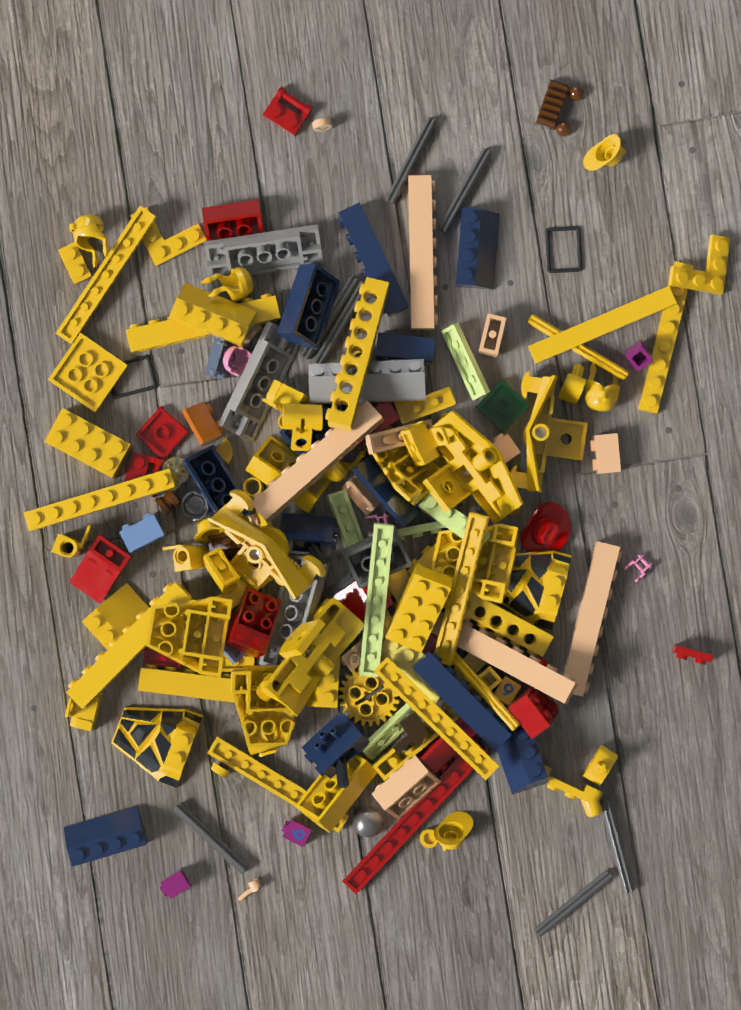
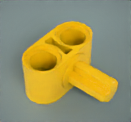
(573, 385)
(600, 765)

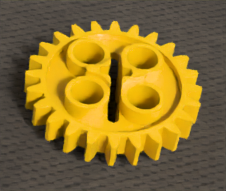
(378, 709)

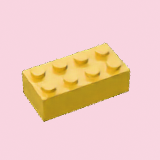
(88, 443)
(419, 608)

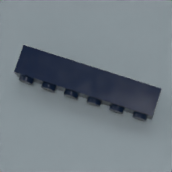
(371, 255)
(465, 704)

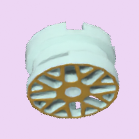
(179, 467)

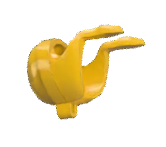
(87, 227)
(237, 284)
(600, 397)
(341, 469)

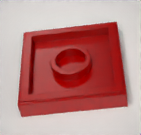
(162, 433)

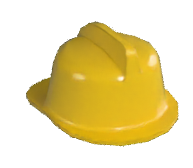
(607, 153)
(206, 528)
(453, 830)

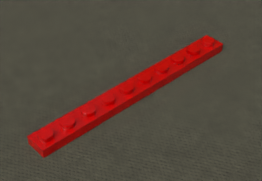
(407, 825)

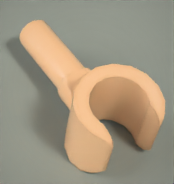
(251, 335)
(254, 886)

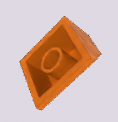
(202, 423)

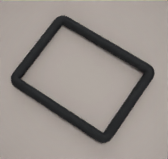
(578, 247)
(139, 390)

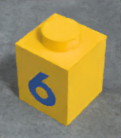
(506, 690)

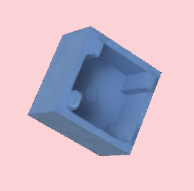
(142, 533)

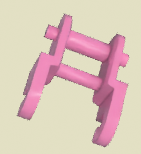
(377, 518)
(642, 570)

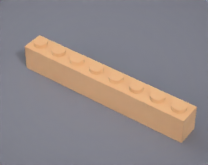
(421, 252)
(315, 463)
(590, 614)
(513, 662)

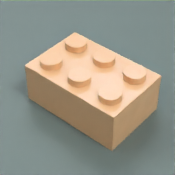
(406, 787)

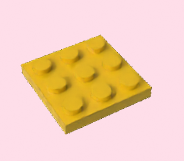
(88, 372)

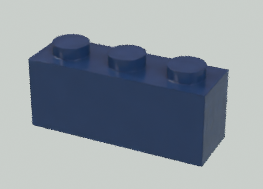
(404, 347)

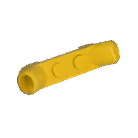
(589, 795)

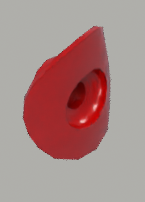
(546, 529)

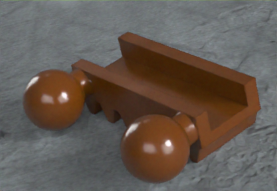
(552, 104)

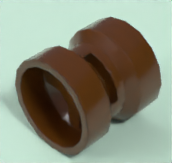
(168, 501)

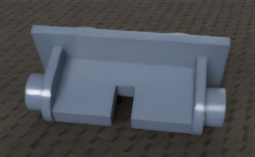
(215, 365)

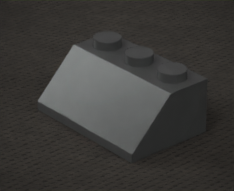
(359, 556)

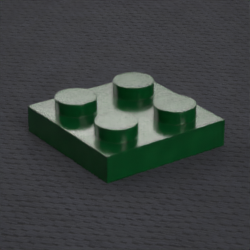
(502, 406)

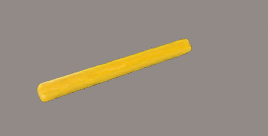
(582, 350)
(485, 692)

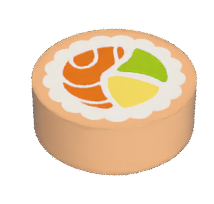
(322, 124)

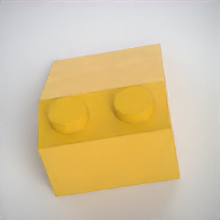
(115, 614)

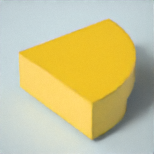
(225, 451)

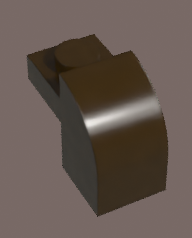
(416, 733)

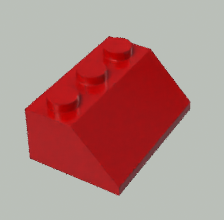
(232, 220)
(440, 752)

